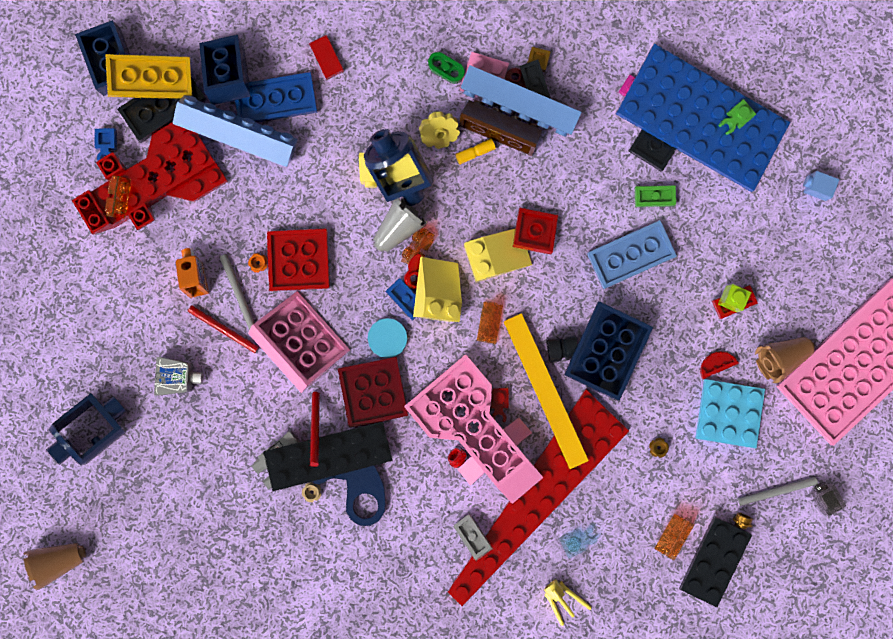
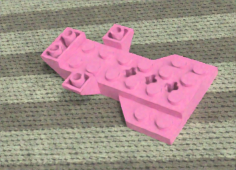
(491, 448)

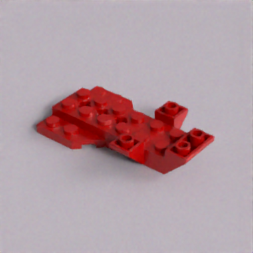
(188, 181)

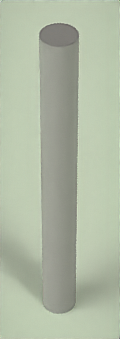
(237, 290)
(777, 491)

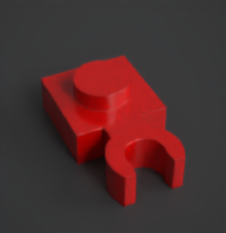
(499, 400)

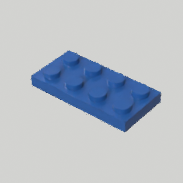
(278, 98)

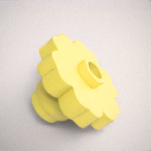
(439, 130)

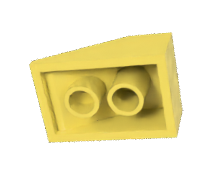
(495, 256)
(438, 291)

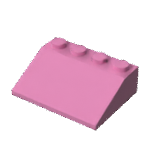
(298, 341)

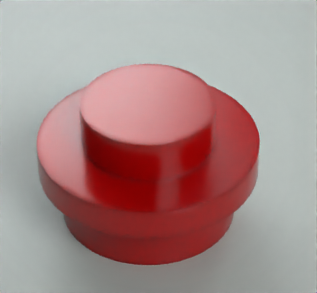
(457, 457)

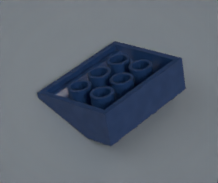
(608, 351)

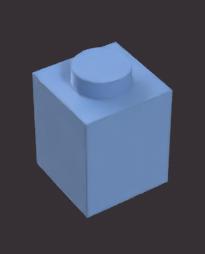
(820, 185)

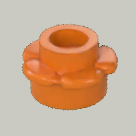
(257, 257)

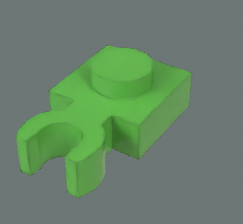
(738, 116)

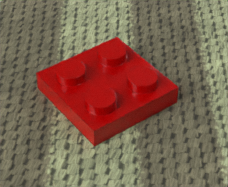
(535, 231)

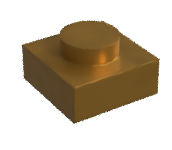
(542, 55)

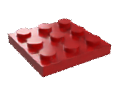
(298, 260)

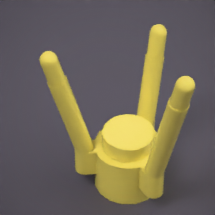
(555, 591)

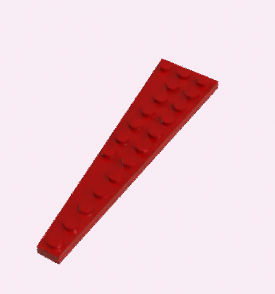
(598, 435)

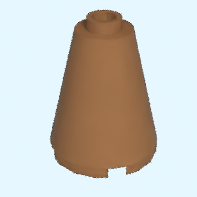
(783, 357)
(50, 563)

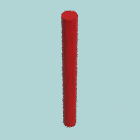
(223, 329)
(315, 411)

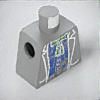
(175, 376)

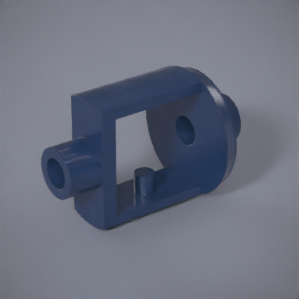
(388, 149)
(63, 448)

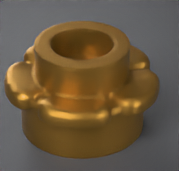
(664, 447)
(743, 521)

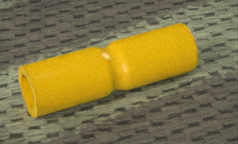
(472, 152)

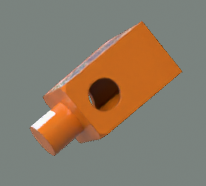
(191, 274)

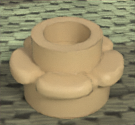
(306, 492)

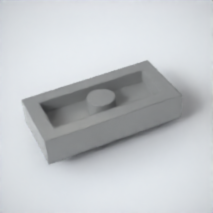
(473, 537)

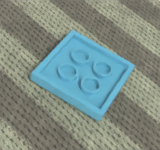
(730, 413)

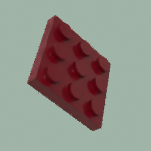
(372, 392)

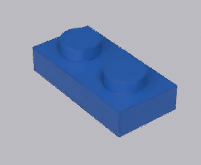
(403, 297)

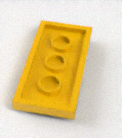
(148, 76)

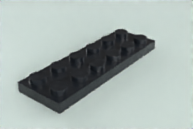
(337, 455)

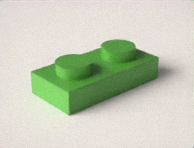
(655, 196)

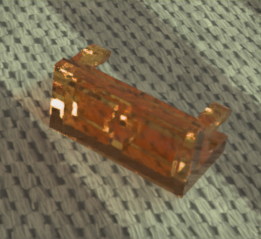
(674, 536)

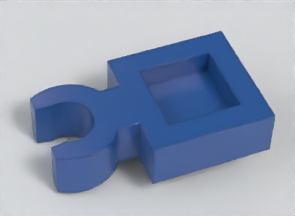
(105, 141)

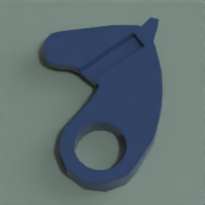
(362, 482)

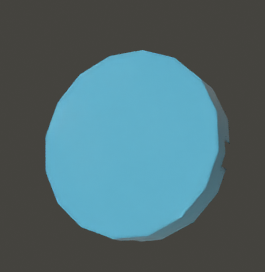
(387, 338)

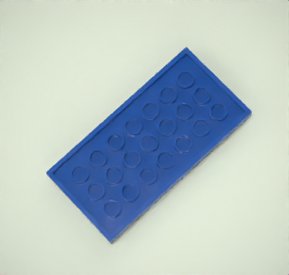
(685, 111)

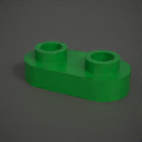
(447, 67)

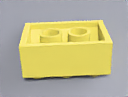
(398, 171)

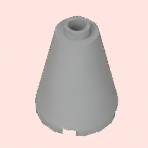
(397, 226)

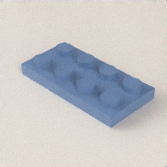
(631, 254)

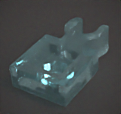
(574, 543)

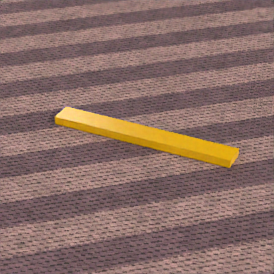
(545, 391)

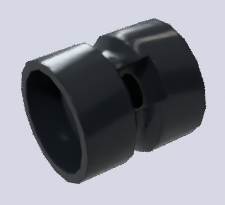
(561, 348)

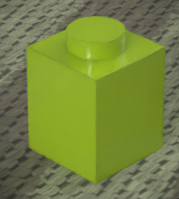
(734, 298)

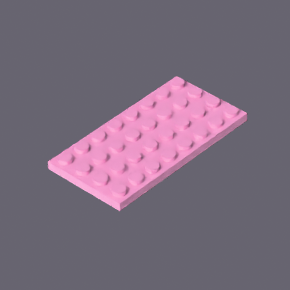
(847, 370)

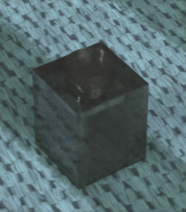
(827, 498)

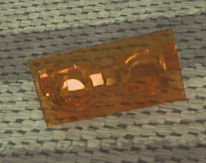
(120, 189)
(421, 239)
(489, 322)

